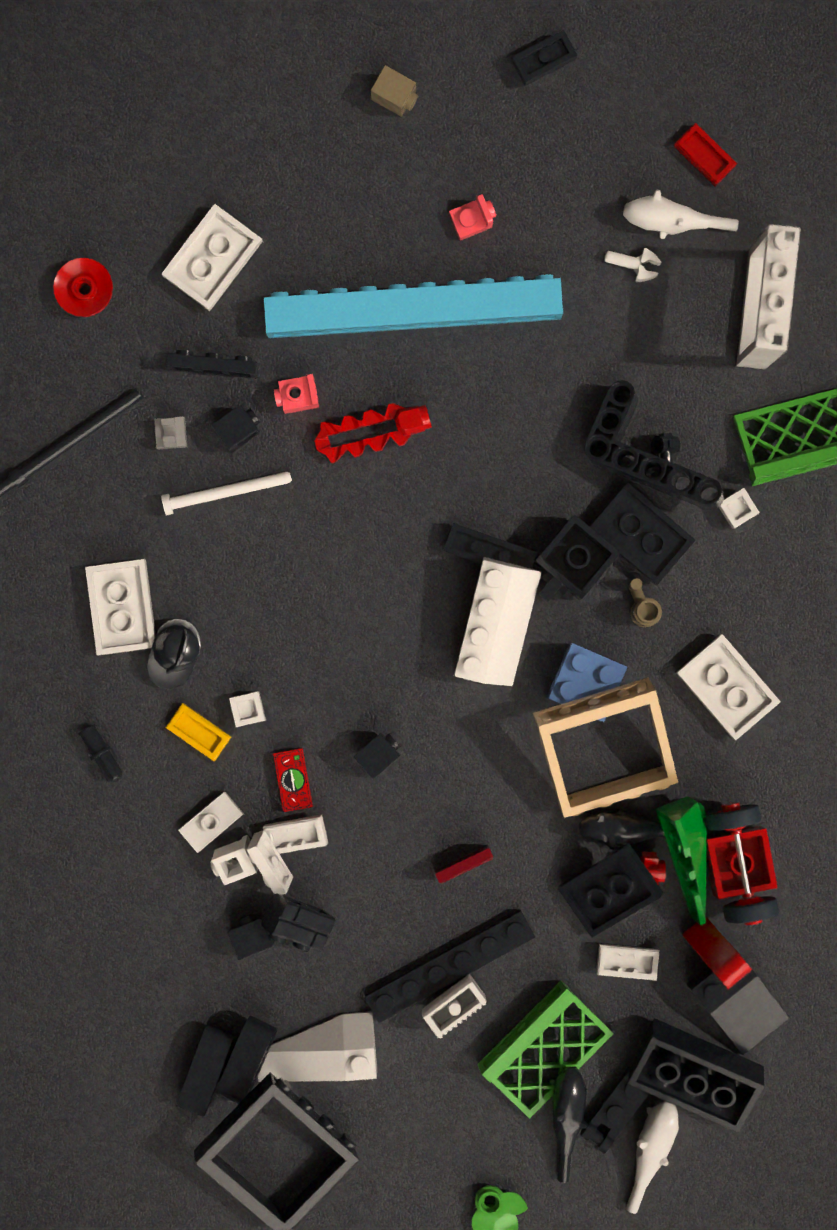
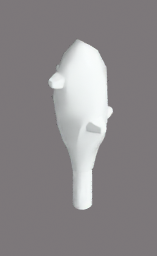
(668, 217)
(653, 1148)

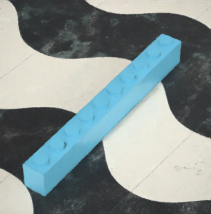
(413, 307)

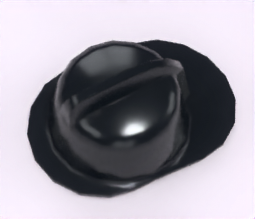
(173, 653)

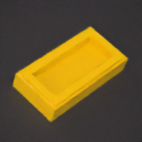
(198, 732)

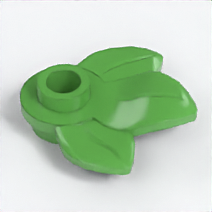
(501, 1213)

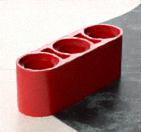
(717, 953)

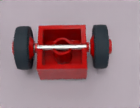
(741, 863)

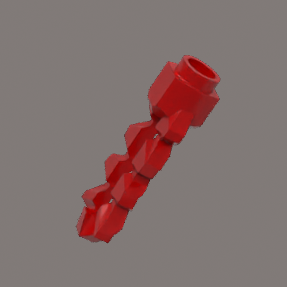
(407, 420)

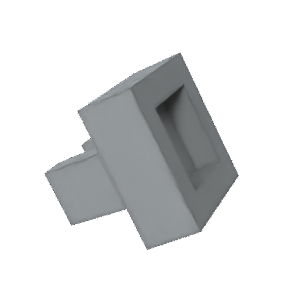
(170, 433)

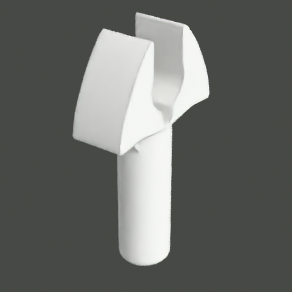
(635, 263)

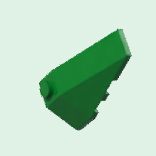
(686, 841)

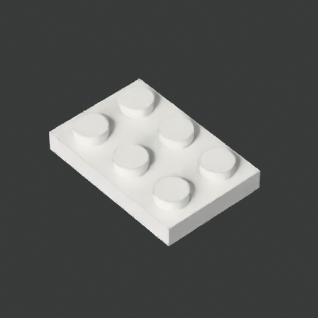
(212, 257)
(121, 607)
(728, 687)

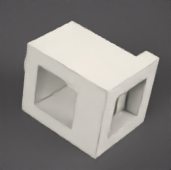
(230, 869)

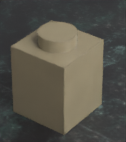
(394, 91)

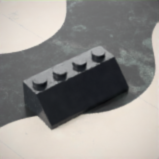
(697, 1075)

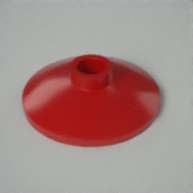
(74, 276)

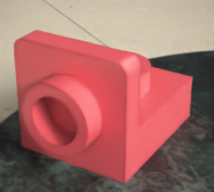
(473, 217)

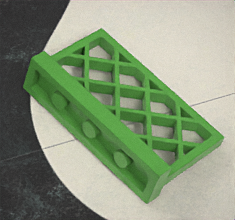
(795, 463)
(523, 1037)

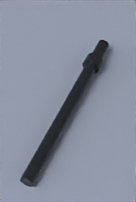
(19, 475)

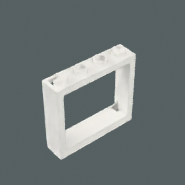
(768, 296)

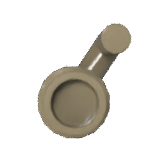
(644, 610)

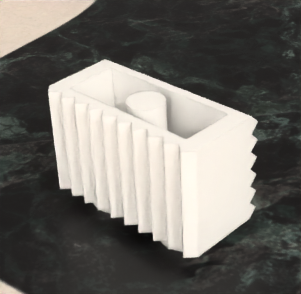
(454, 1006)

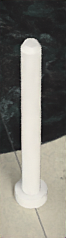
(224, 491)

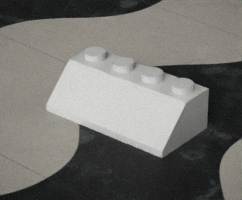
(497, 623)

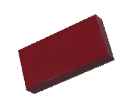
(464, 864)

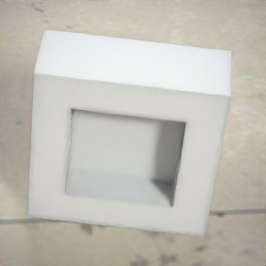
(738, 508)
(247, 709)

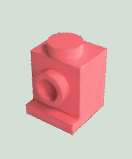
(307, 400)

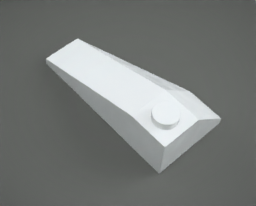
(326, 1052)

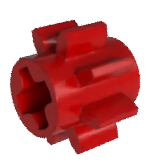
(655, 866)

